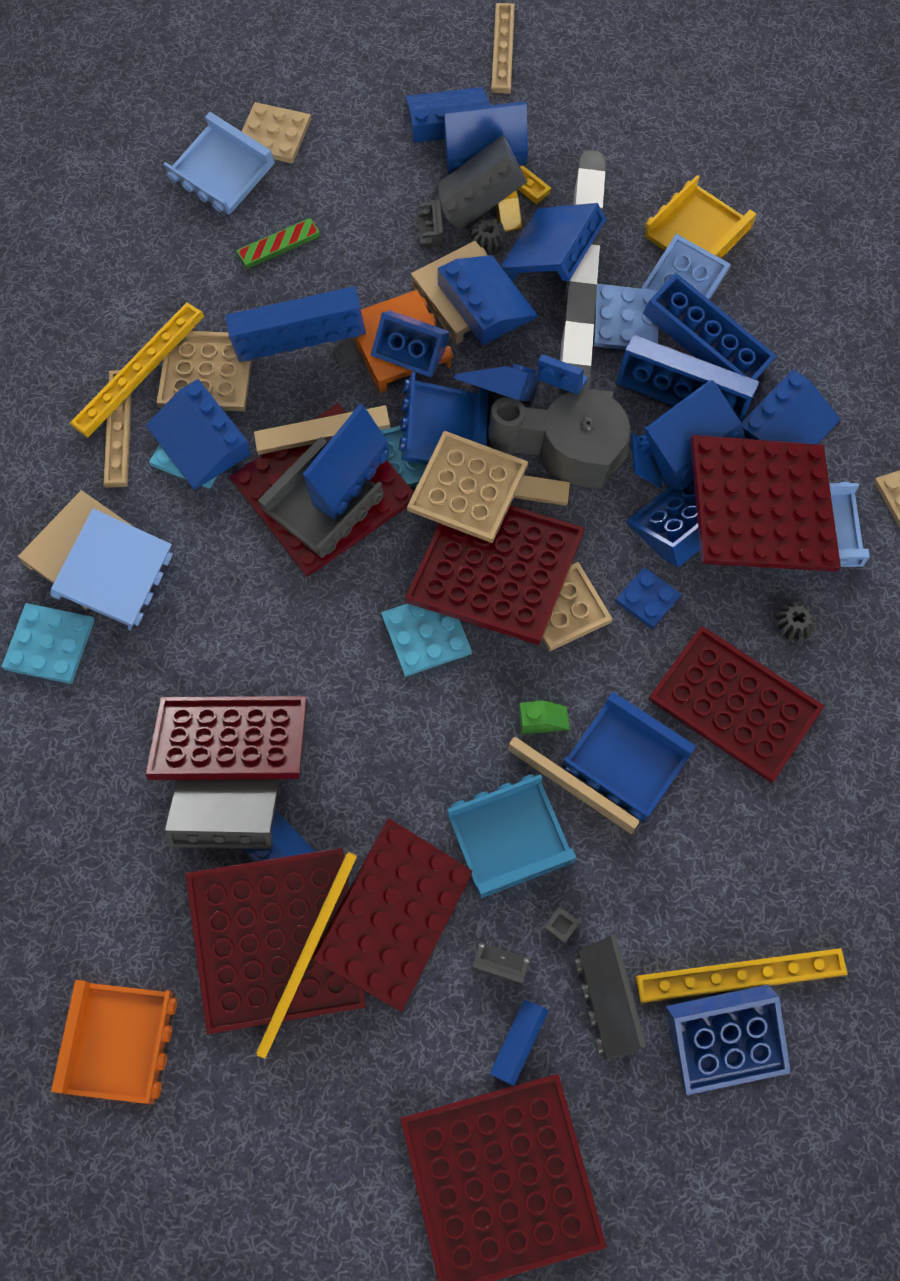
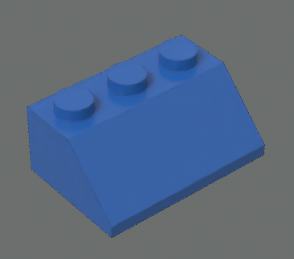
(409, 343)
(285, 842)

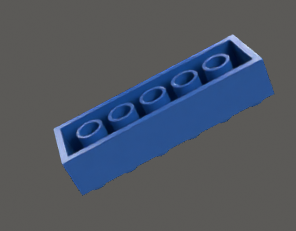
(295, 324)
(706, 329)
(675, 375)

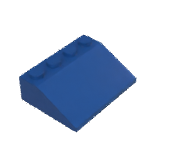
(428, 109)
(474, 128)
(484, 296)
(514, 382)
(700, 413)
(791, 413)
(198, 435)
(346, 463)
(670, 525)
(729, 1039)

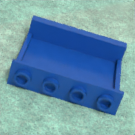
(555, 240)
(436, 409)
(628, 757)

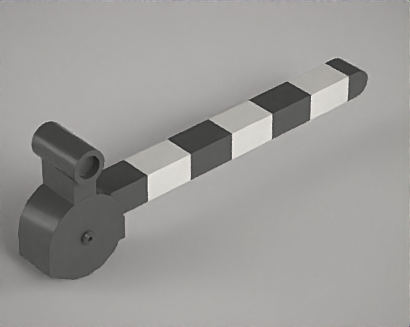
(583, 434)

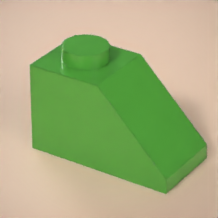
(542, 717)

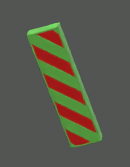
(278, 243)

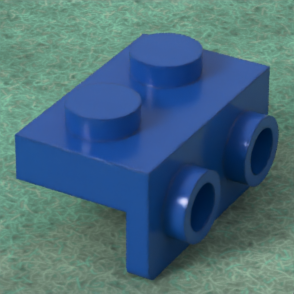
(561, 374)

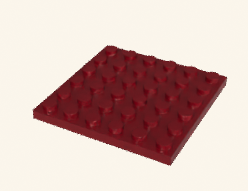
(266, 469)
(764, 504)
(502, 583)
(251, 933)
(502, 1183)

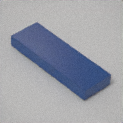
(519, 1042)

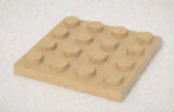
(213, 362)
(467, 486)

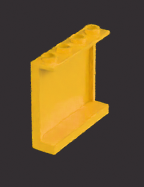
(700, 220)

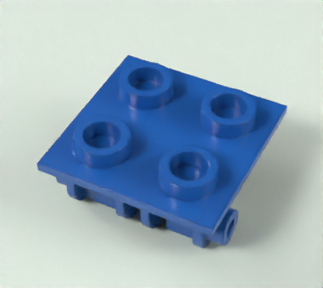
(644, 460)

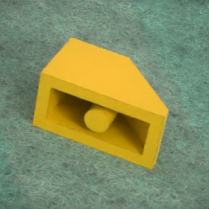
(509, 212)

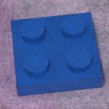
(648, 598)

